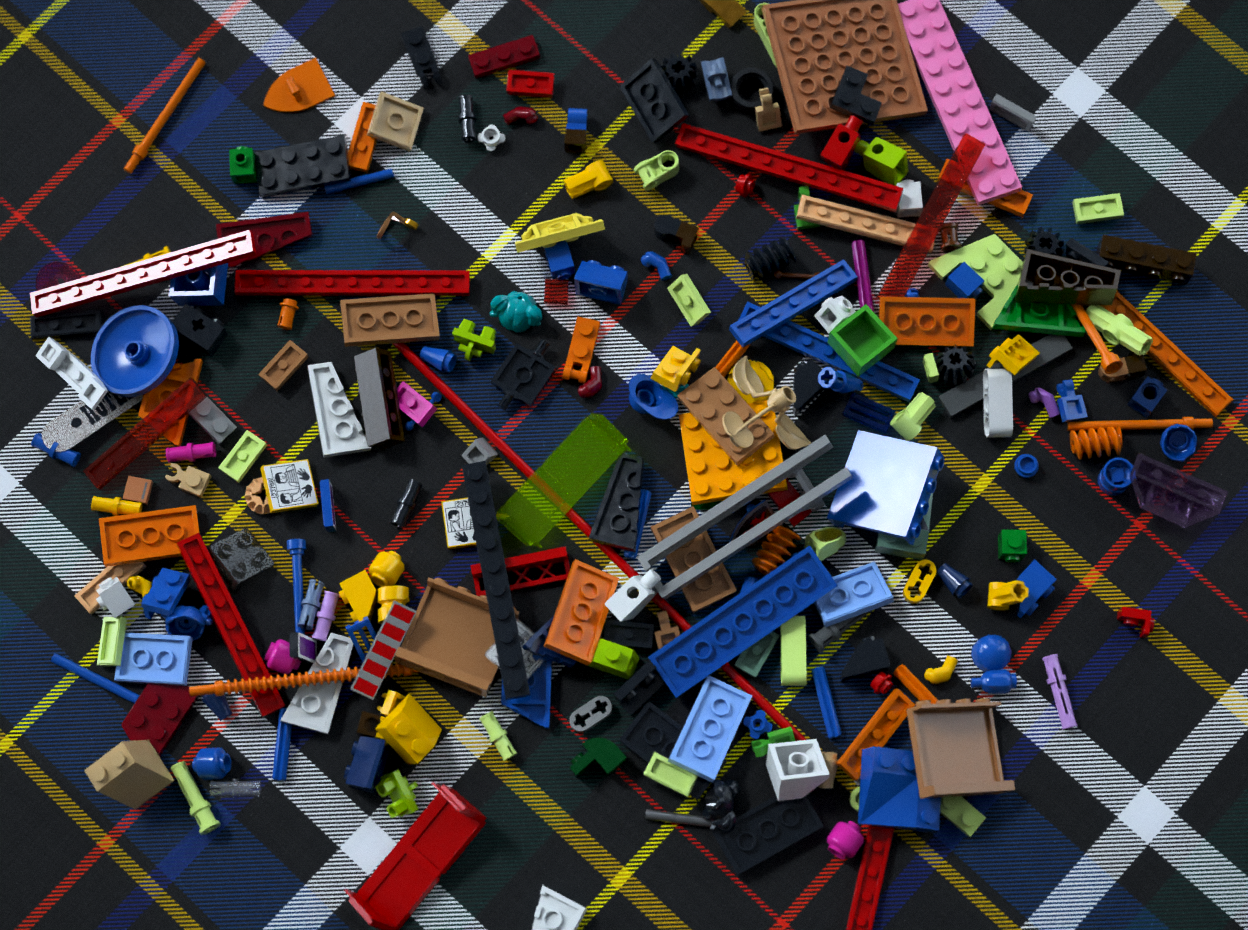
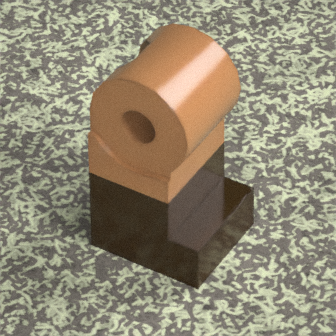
(1132, 367)

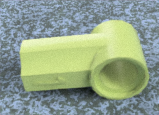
(909, 420)

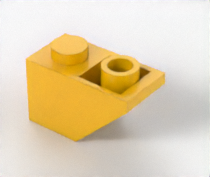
(360, 594)

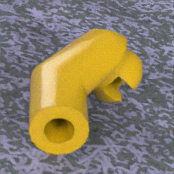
(139, 584)
(942, 673)

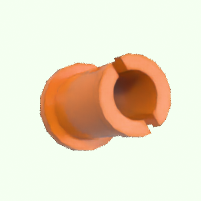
(287, 314)

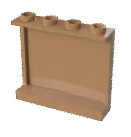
(451, 638)
(956, 749)

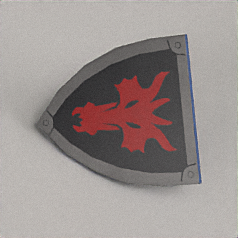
(753, 517)

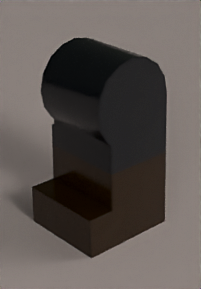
(677, 231)

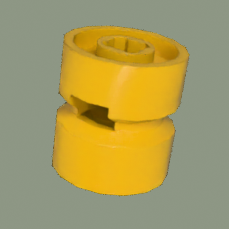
(387, 595)

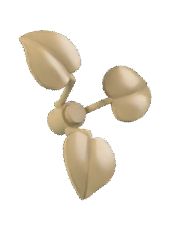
(779, 400)

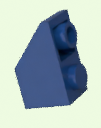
(1039, 583)

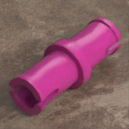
(191, 452)

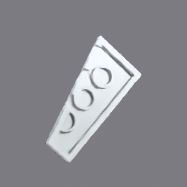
(336, 420)
(557, 912)

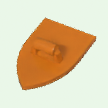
(299, 89)

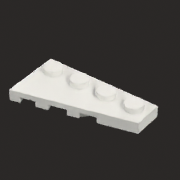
(315, 705)

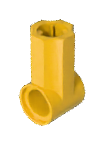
(593, 177)
(1005, 594)

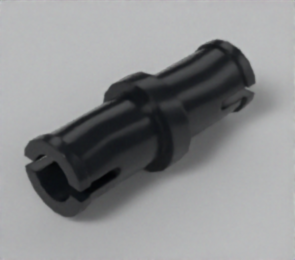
(467, 118)
(406, 503)

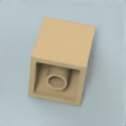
(130, 773)

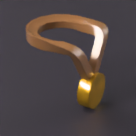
(396, 217)

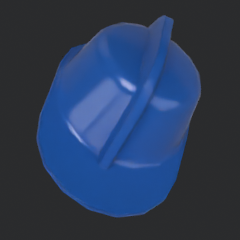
(650, 398)

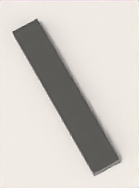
(971, 392)

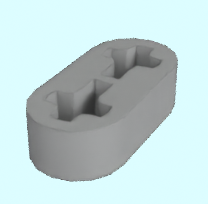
(593, 719)

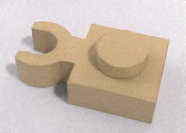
(191, 480)

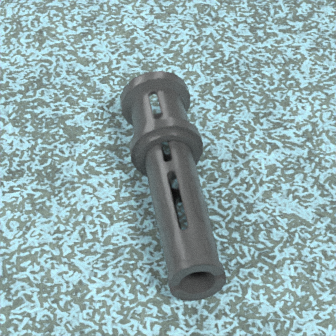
(834, 632)

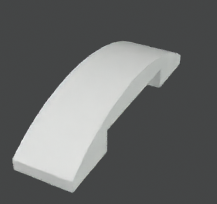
(73, 371)

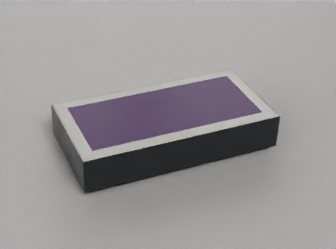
(303, 648)

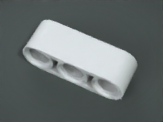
(997, 402)

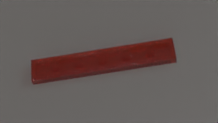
(145, 433)

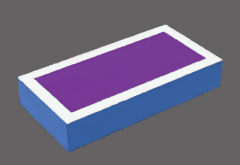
(327, 505)

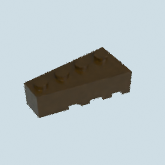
(1065, 281)

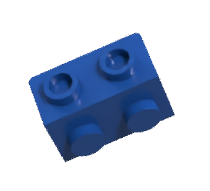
(165, 592)

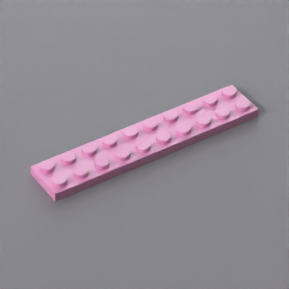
(957, 97)

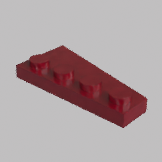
(269, 232)

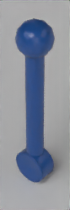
(435, 397)

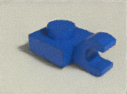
(1070, 405)

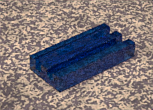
(872, 404)

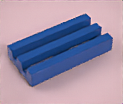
(358, 626)

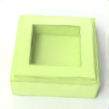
(930, 368)

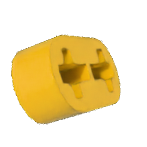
(924, 584)

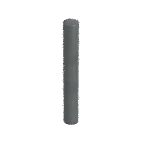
(676, 818)

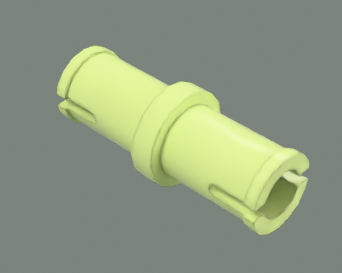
(498, 736)

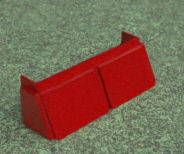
(418, 860)

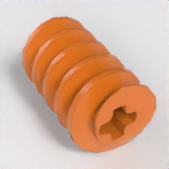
(1096, 442)
(774, 549)

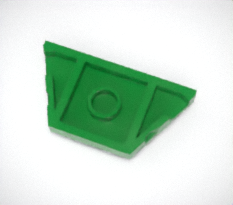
(1038, 318)

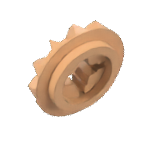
(255, 502)

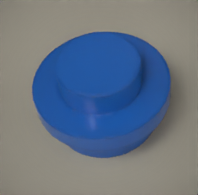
(1026, 465)

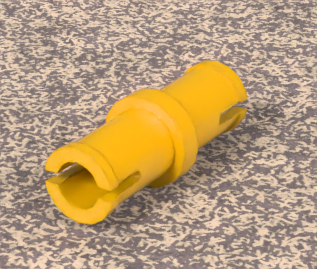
(115, 506)

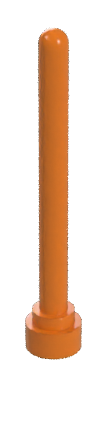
(1110, 362)

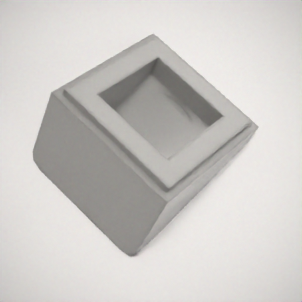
(479, 451)

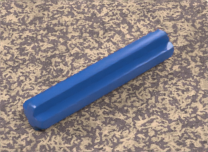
(644, 504)
(826, 702)
(282, 749)

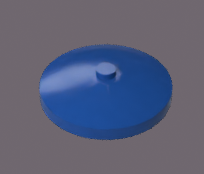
(135, 351)

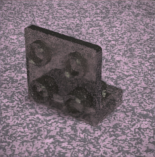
(239, 559)

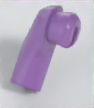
(1047, 399)

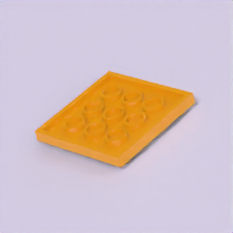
(713, 473)

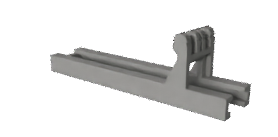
(810, 499)

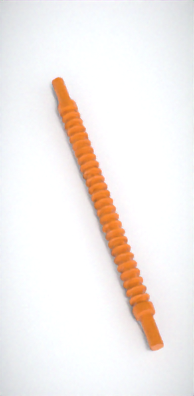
(220, 688)

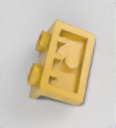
(1013, 354)
(676, 368)

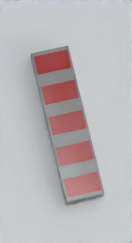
(383, 650)

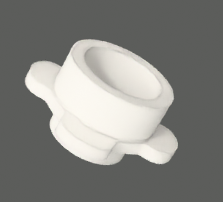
(490, 131)

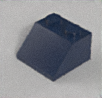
(367, 764)

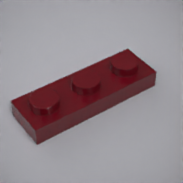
(504, 56)

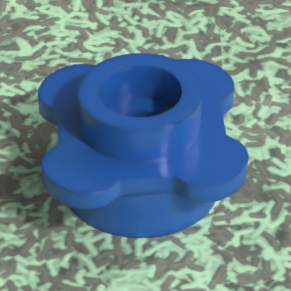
(764, 726)

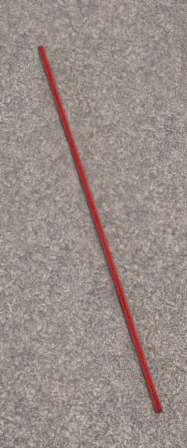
(586, 529)

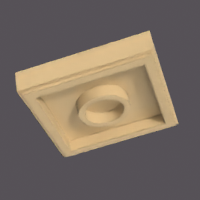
(395, 121)

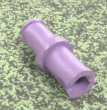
(325, 616)

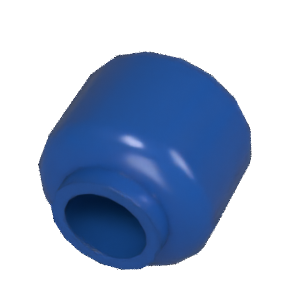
(211, 763)

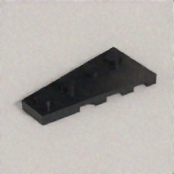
(619, 511)

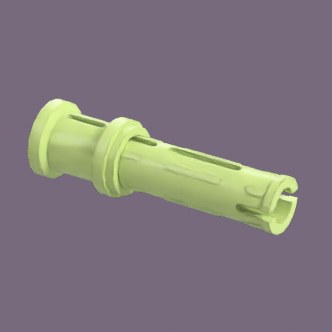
(199, 807)

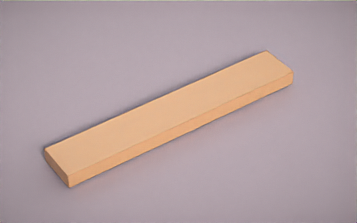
(855, 220)

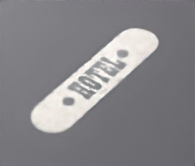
(82, 421)

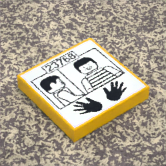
(289, 486)
(458, 523)

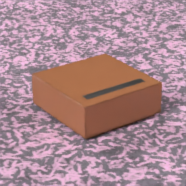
(137, 490)

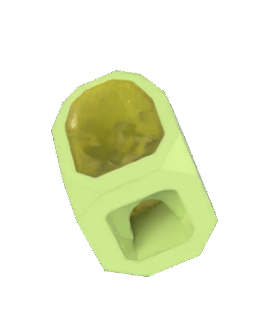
(826, 541)

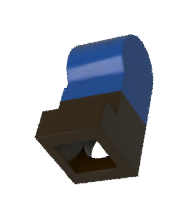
(576, 131)

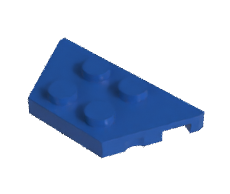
(536, 706)

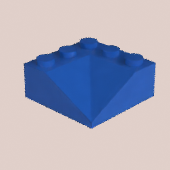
(891, 792)

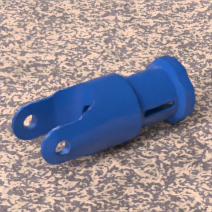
(839, 380)

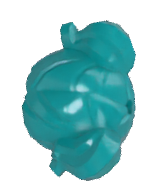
(516, 311)

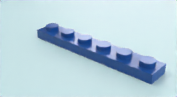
(793, 303)

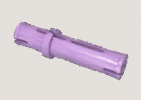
(1067, 719)

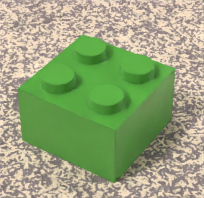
(862, 340)

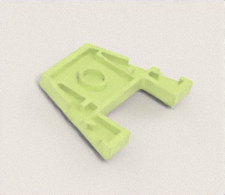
(993, 263)

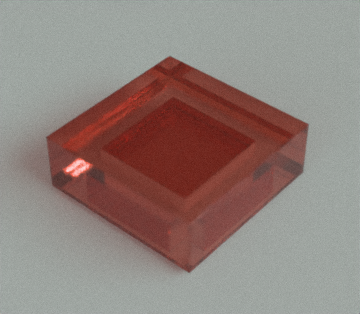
(556, 292)

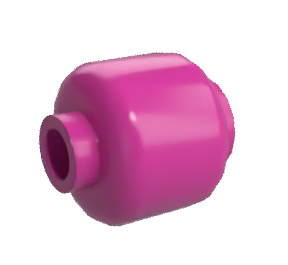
(279, 659)
(845, 840)

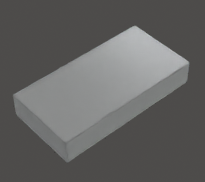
(1012, 112)

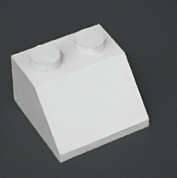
(795, 768)

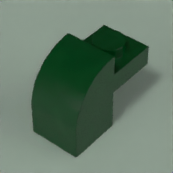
(602, 752)

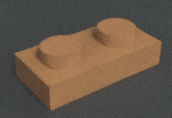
(283, 365)

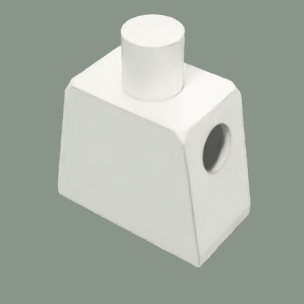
(627, 602)

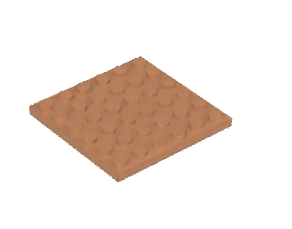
(821, 38)

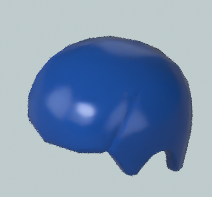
(1178, 442)
(991, 653)

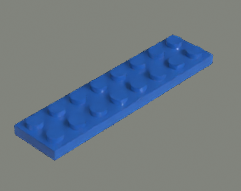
(742, 621)

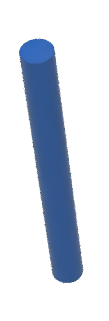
(94, 678)

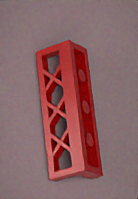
(528, 561)

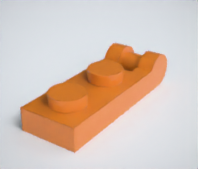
(581, 349)

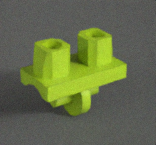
(465, 335)
(400, 793)

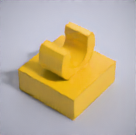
(392, 699)

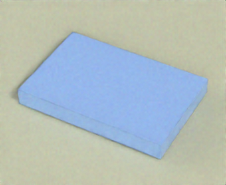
(856, 594)
(155, 659)

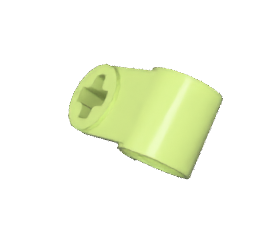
(656, 170)

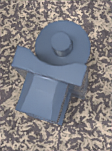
(716, 80)

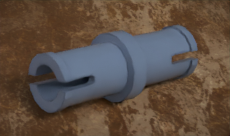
(310, 604)

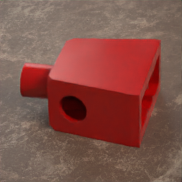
(838, 153)

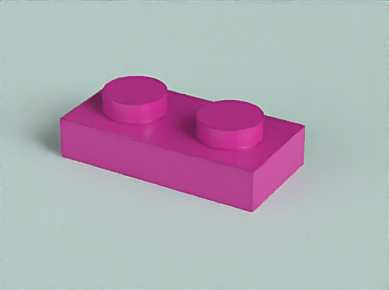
(414, 404)

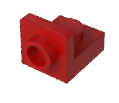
(1133, 616)

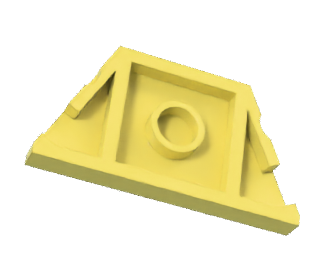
(557, 230)

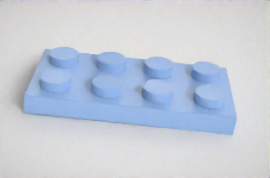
(710, 728)

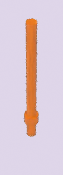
(140, 151)
(1140, 424)

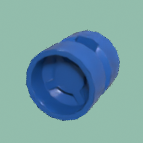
(1115, 476)

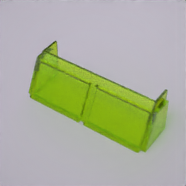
(562, 479)

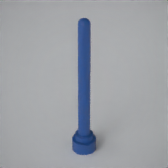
(296, 549)

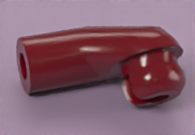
(520, 112)
(592, 386)

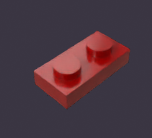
(530, 83)

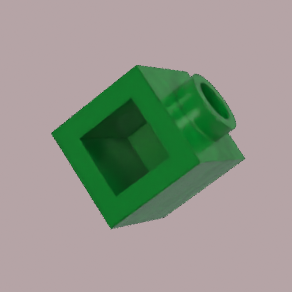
(243, 165)
(1012, 545)

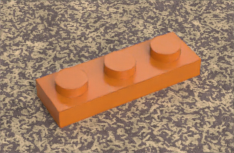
(361, 145)

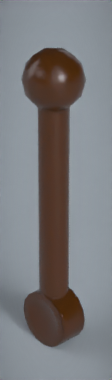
(778, 274)

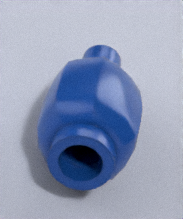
(995, 681)

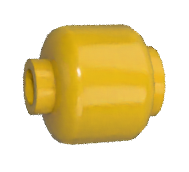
(386, 568)

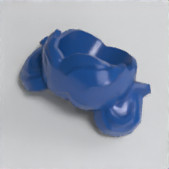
(193, 627)

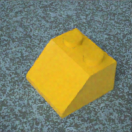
(410, 730)

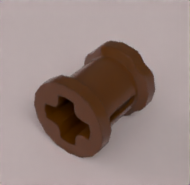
(953, 244)

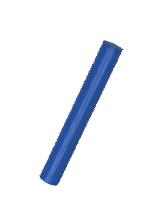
(361, 180)

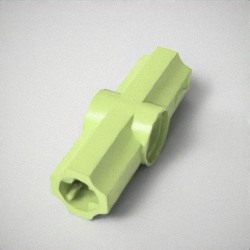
(1119, 329)

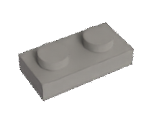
(212, 420)

